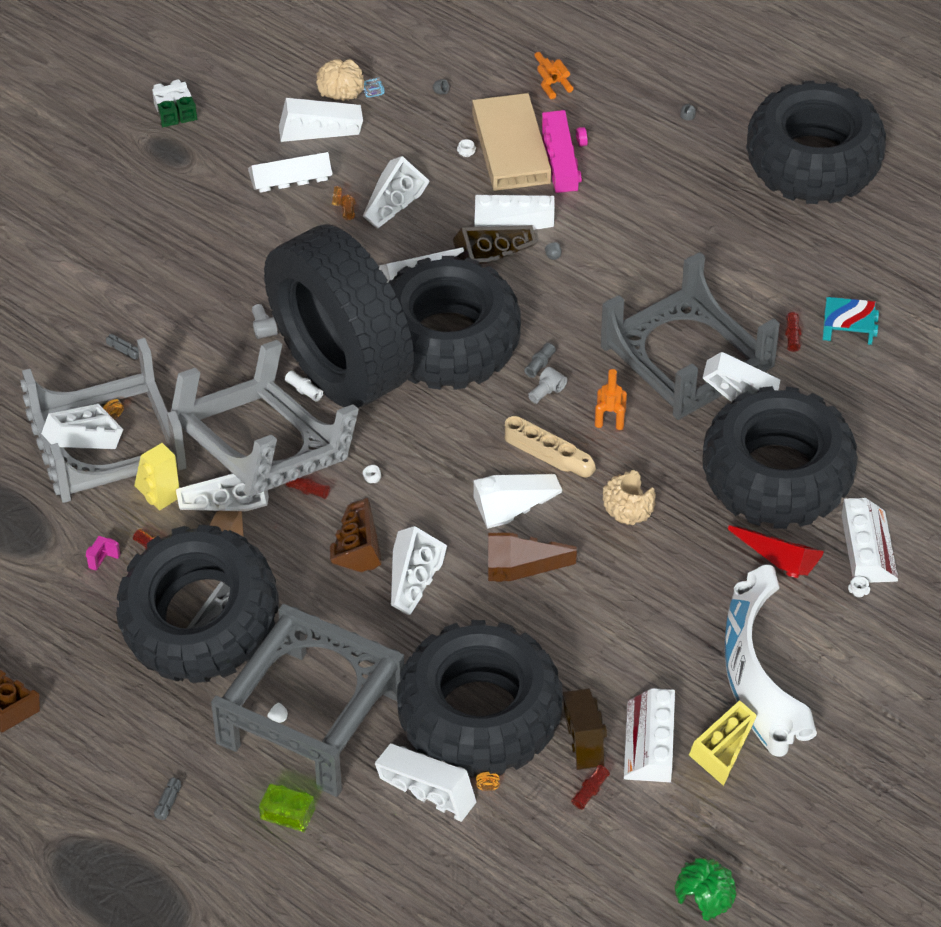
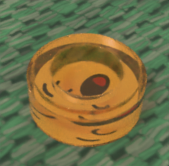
(337, 195)
(114, 408)
(487, 781)

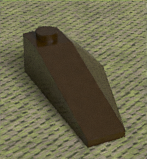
(493, 243)

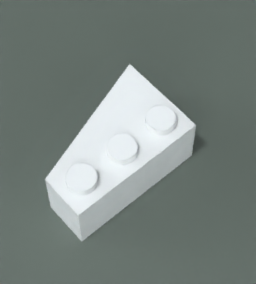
(82, 428)

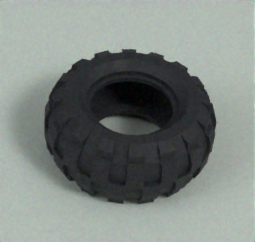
(812, 171)
(463, 289)
(773, 493)
(171, 565)
(480, 655)

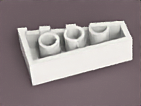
(318, 119)
(514, 211)
(427, 779)

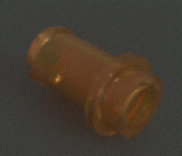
(348, 203)

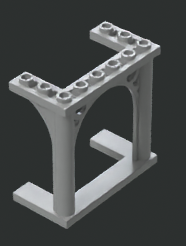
(44, 401)
(258, 469)

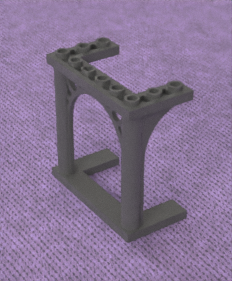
(696, 295)
(289, 638)

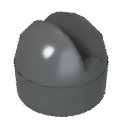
(441, 86)
(690, 109)
(553, 251)

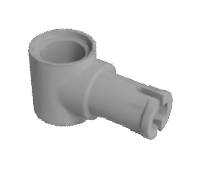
(263, 324)
(549, 381)

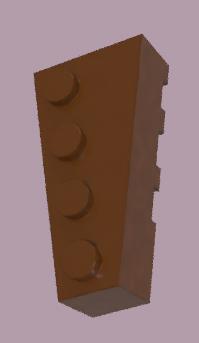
(16, 702)

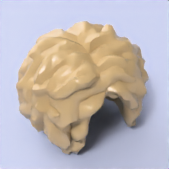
(340, 80)
(626, 499)

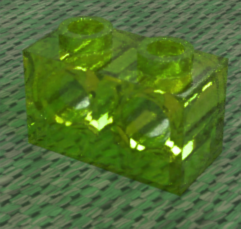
(285, 811)

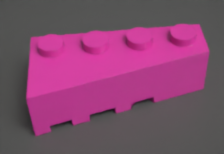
(560, 152)

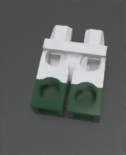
(174, 99)

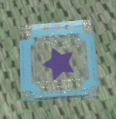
(373, 87)

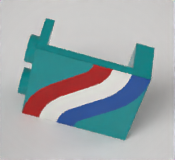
(850, 316)

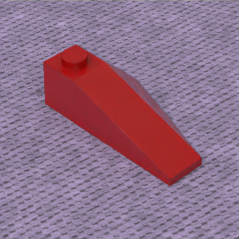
(789, 556)

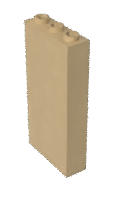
(511, 142)

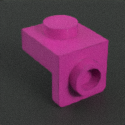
(100, 549)

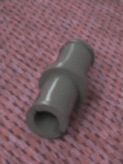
(539, 360)

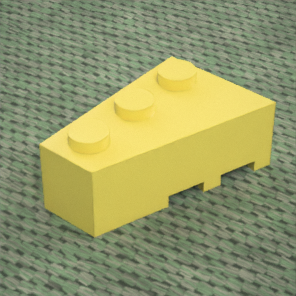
(158, 476)
(722, 742)

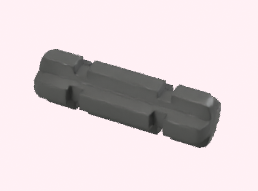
(122, 346)
(167, 799)

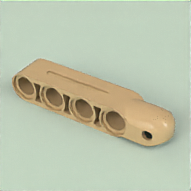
(547, 447)

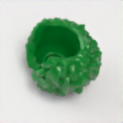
(710, 884)

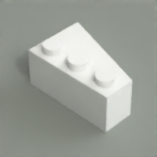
(735, 377)

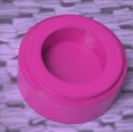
(581, 136)

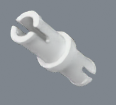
(304, 386)

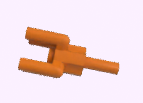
(551, 73)
(611, 399)

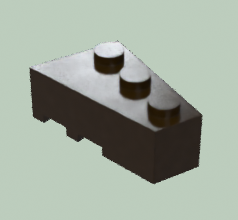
(586, 728)

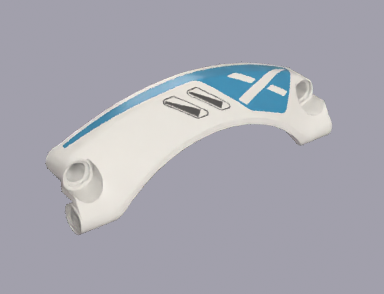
(777, 713)

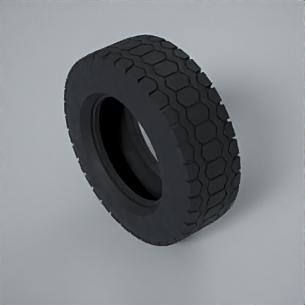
(339, 316)

